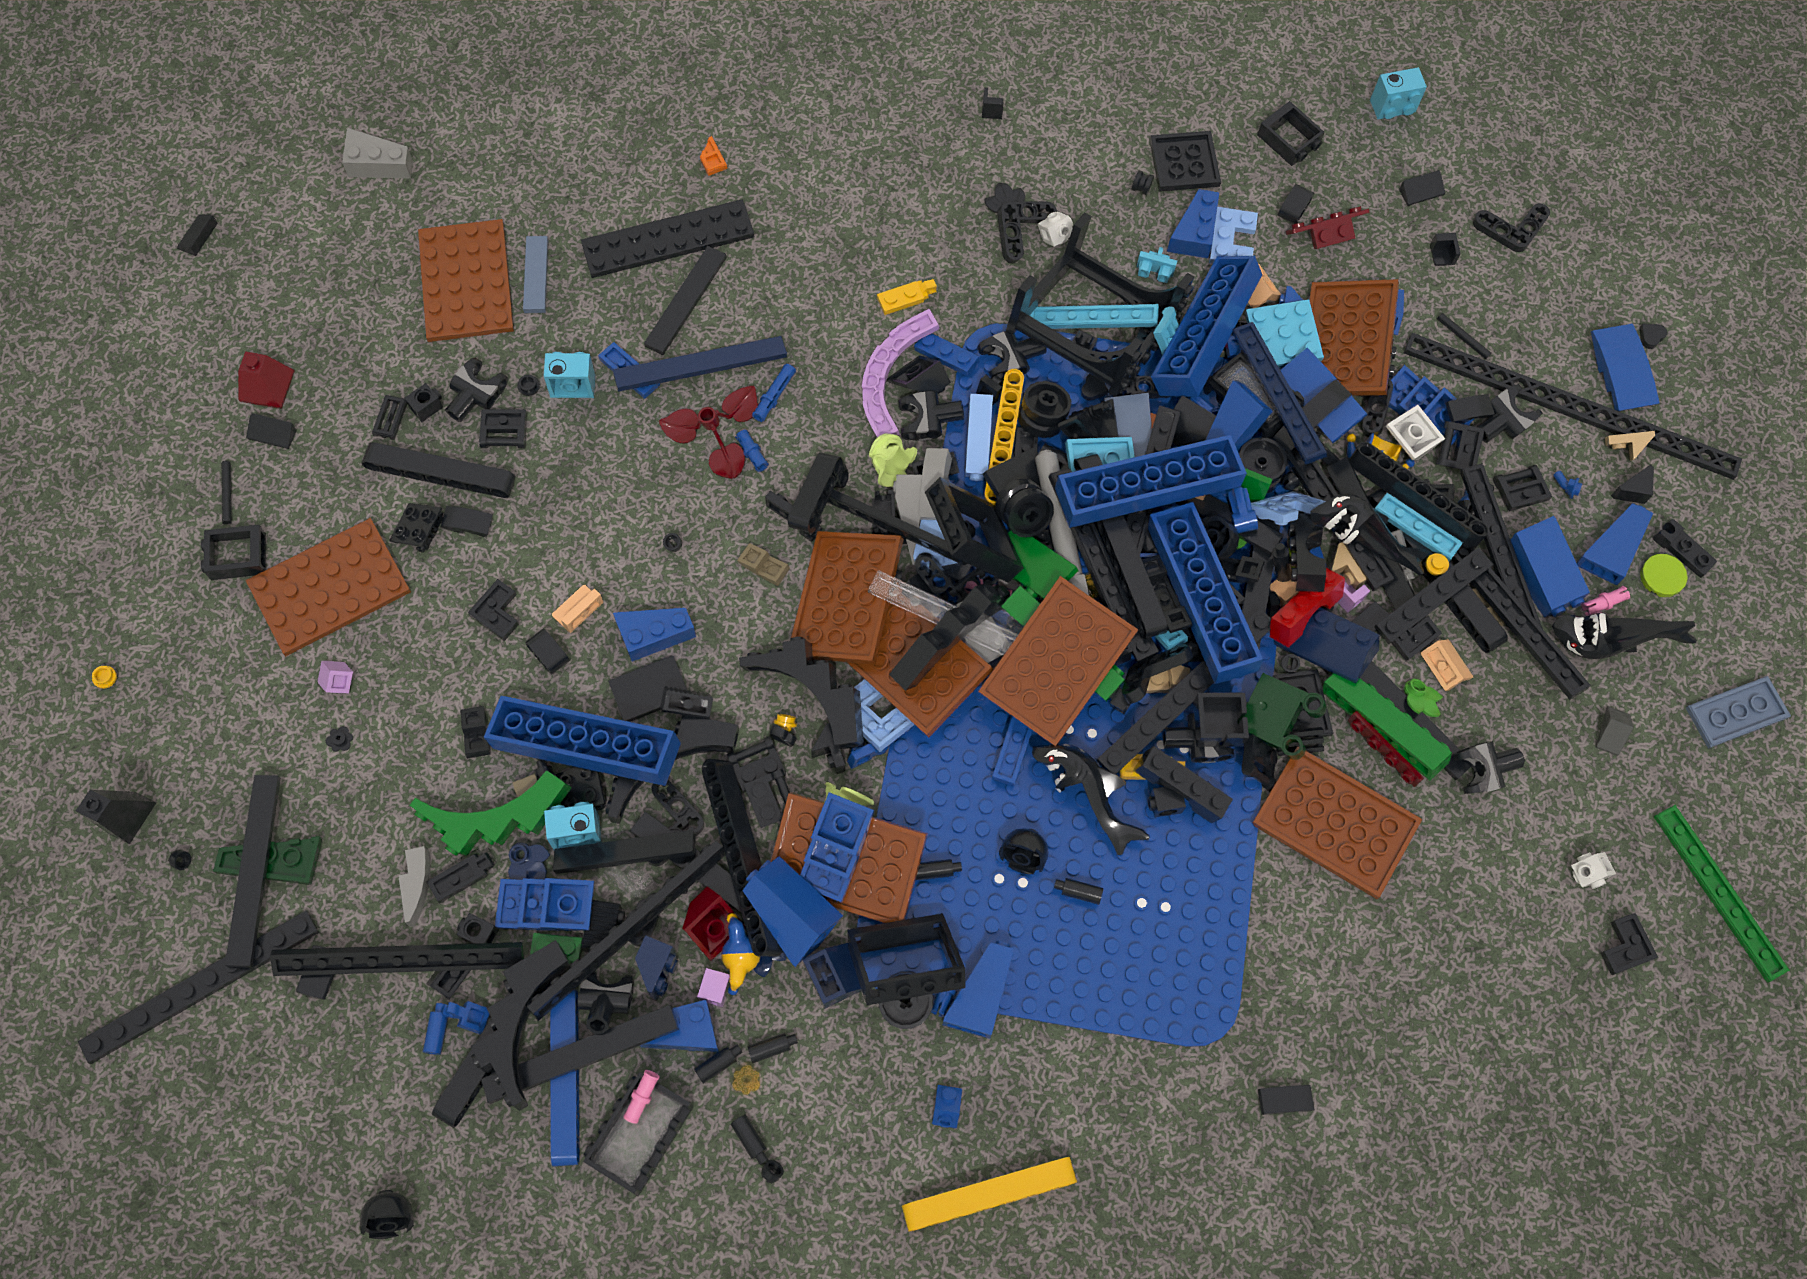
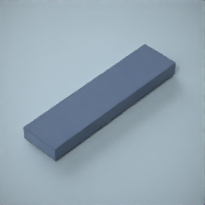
(535, 274)

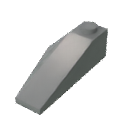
(907, 495)

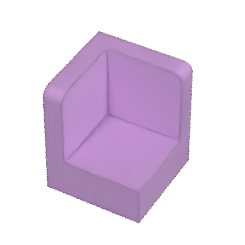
(1352, 597)
(335, 677)
(713, 987)

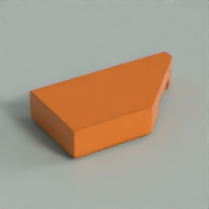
(712, 158)

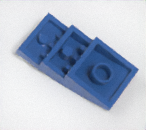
(1624, 367)
(1309, 378)
(1413, 391)
(836, 846)
(544, 904)

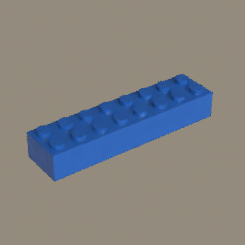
(1206, 326)
(1150, 481)
(1204, 593)
(583, 740)

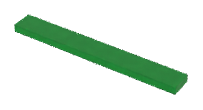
(1721, 894)

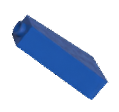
(1239, 415)
(1617, 546)
(979, 1002)

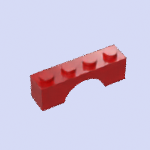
(1291, 619)

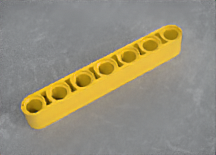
(1005, 429)
(989, 1194)

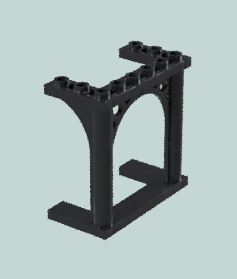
(1127, 360)

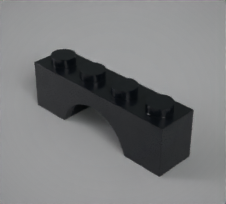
(1309, 569)
(1166, 771)

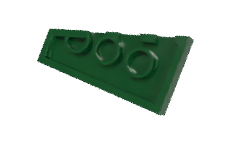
(288, 860)

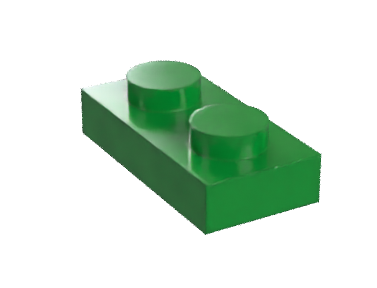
(570, 944)

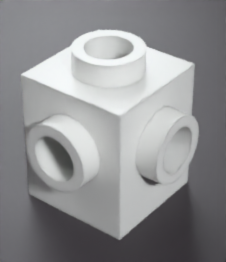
(1056, 228)
(1592, 870)

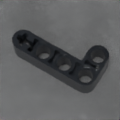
(825, 474)

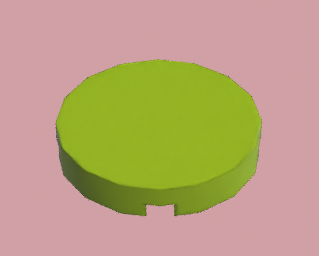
(1663, 575)

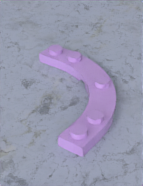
(881, 363)

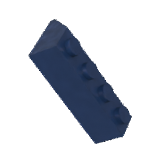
(1336, 645)

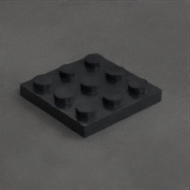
(1185, 161)

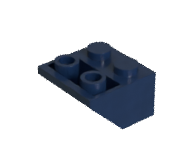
(655, 963)
(832, 974)

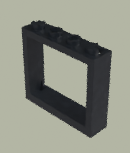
(947, 505)
(901, 934)

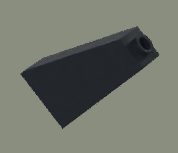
(116, 811)

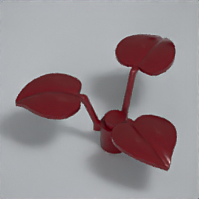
(682, 427)

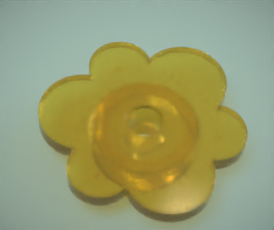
(746, 1073)

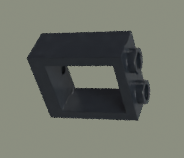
(1301, 122)
(257, 552)

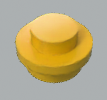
(1437, 564)
(104, 677)
(785, 721)

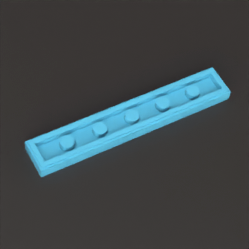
(1098, 316)

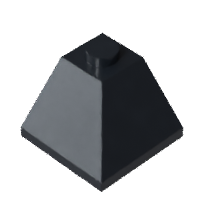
(921, 375)

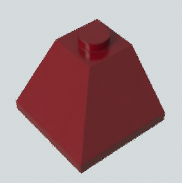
(263, 380)
(708, 923)

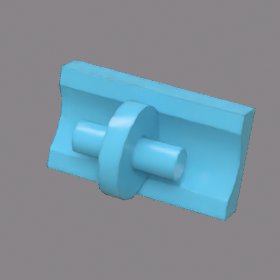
(1157, 263)

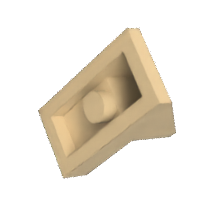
(1636, 442)
(1344, 562)
(1167, 680)

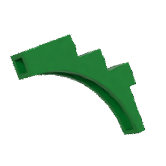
(495, 825)

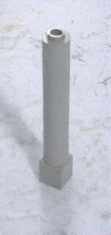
(1061, 534)

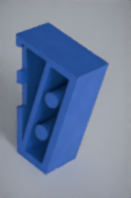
(1196, 227)
(653, 630)
(694, 1031)

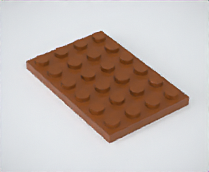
(465, 280)
(1356, 331)
(327, 587)
(835, 603)
(1058, 661)
(942, 687)
(1337, 823)
(884, 870)

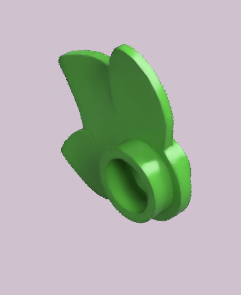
(1422, 698)

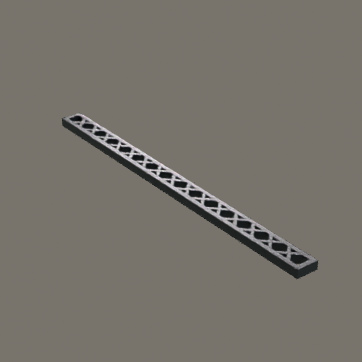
(1569, 409)

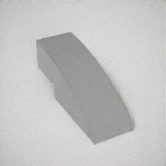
(936, 465)
(414, 884)

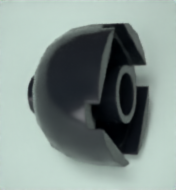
(1222, 536)
(1024, 851)
(386, 1214)

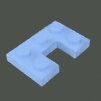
(1226, 224)
(1285, 507)
(877, 730)

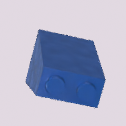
(1549, 568)
(790, 909)

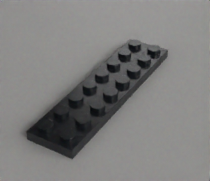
(667, 238)

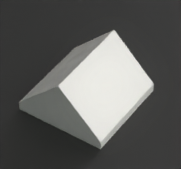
(1415, 433)

